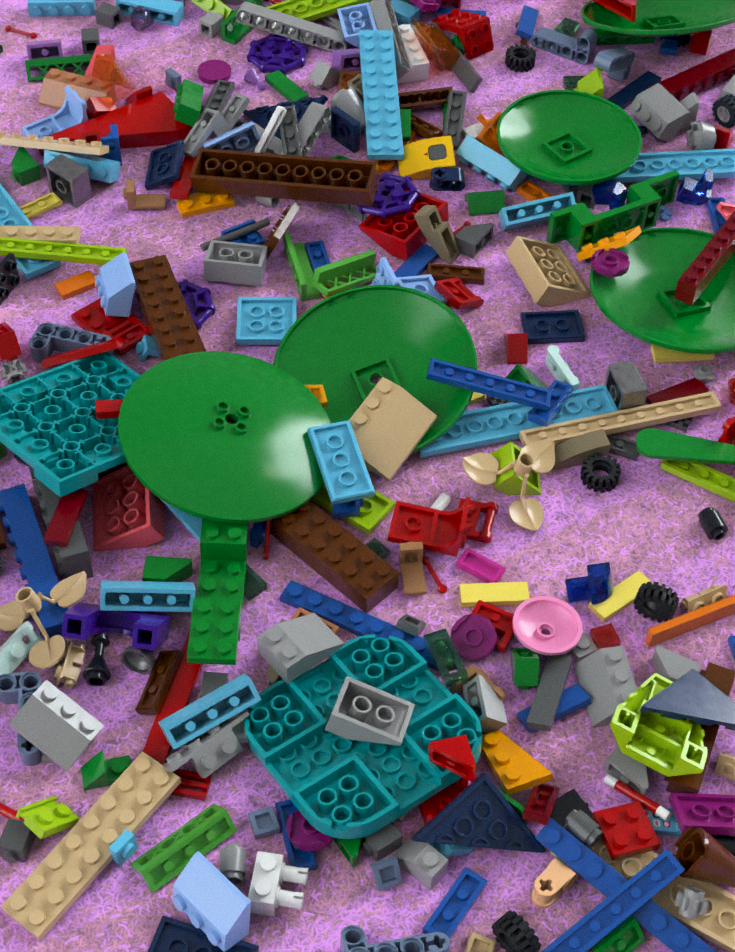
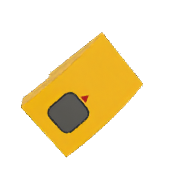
(425, 155)

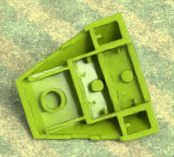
(657, 741)

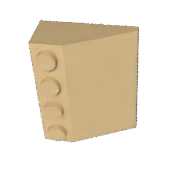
(546, 272)
(389, 427)

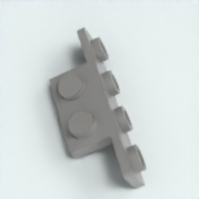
(209, 750)

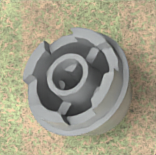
(701, 136)

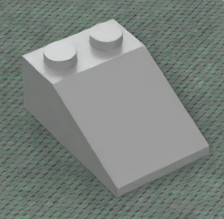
(297, 645)
(369, 714)

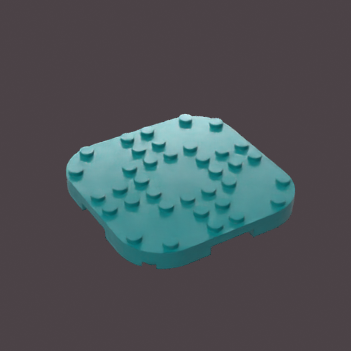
(353, 784)

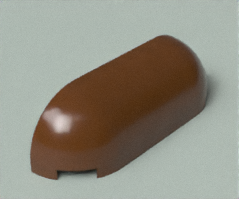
(424, 99)

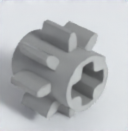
(13, 371)
(691, 902)

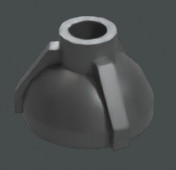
(138, 658)

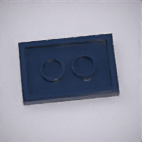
(164, 165)
(552, 326)

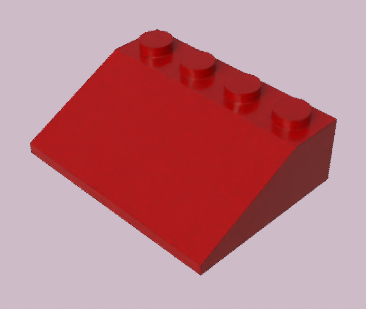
(400, 232)

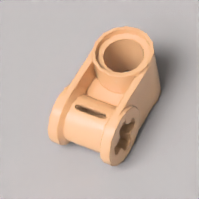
(553, 883)

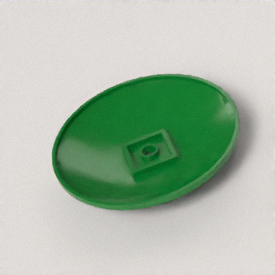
(568, 137)

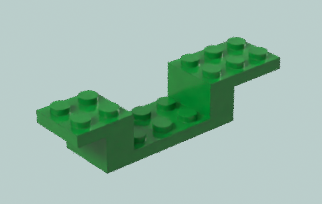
(642, 207)
(220, 594)

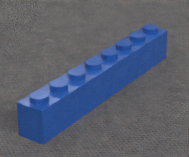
(31, 553)

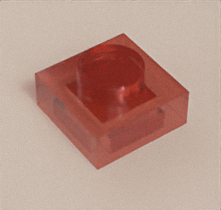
(605, 636)

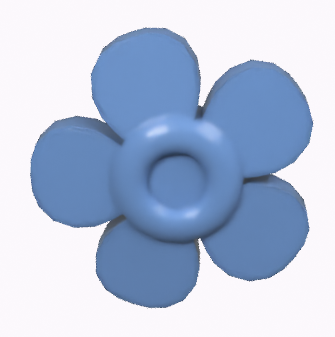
(664, 214)

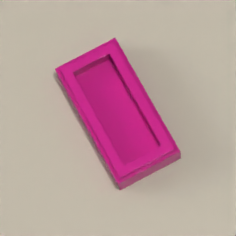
(480, 566)

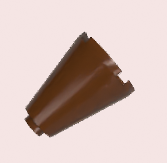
(705, 858)

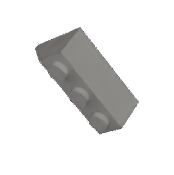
(659, 112)
(235, 263)
(607, 681)
(56, 725)

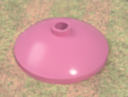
(550, 617)

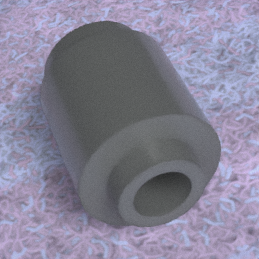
(583, 828)

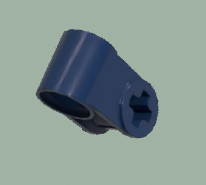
(449, 179)

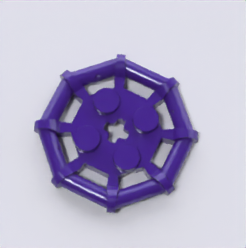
(273, 46)
(395, 194)
(193, 303)

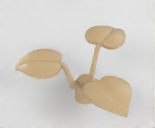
(536, 456)
(13, 615)

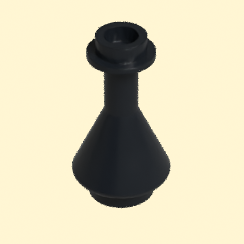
(97, 670)

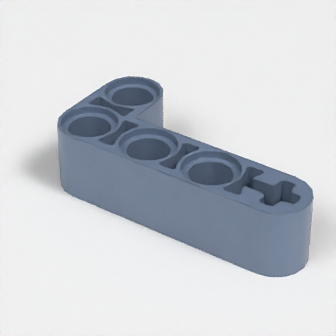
(574, 49)
(616, 62)
(60, 338)
(20, 693)
(354, 940)

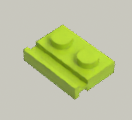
(47, 817)

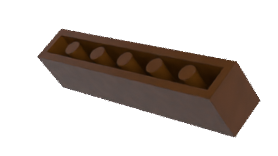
(723, 680)

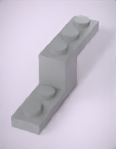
(214, 124)

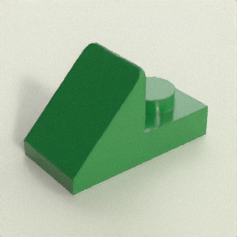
(103, 772)

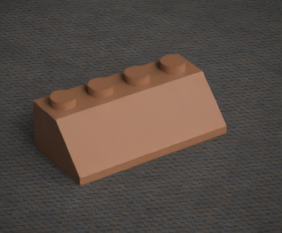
(53, 85)

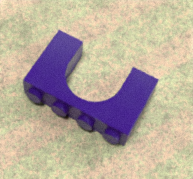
(147, 628)

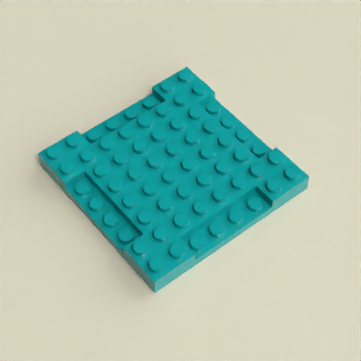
(55, 425)

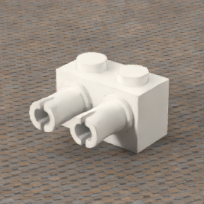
(266, 881)

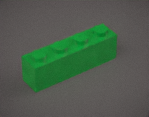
(188, 102)

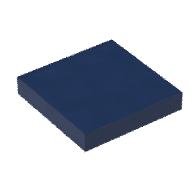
(345, 129)

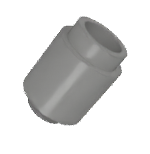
(233, 862)

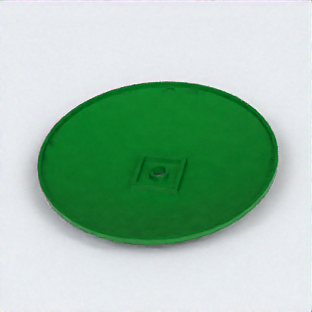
(663, 17)
(645, 301)
(380, 335)
(217, 470)

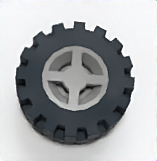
(725, 111)

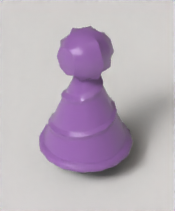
(252, 76)

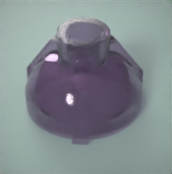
(141, 19)

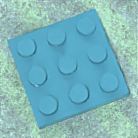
(264, 319)

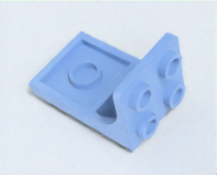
(70, 114)
(422, 283)

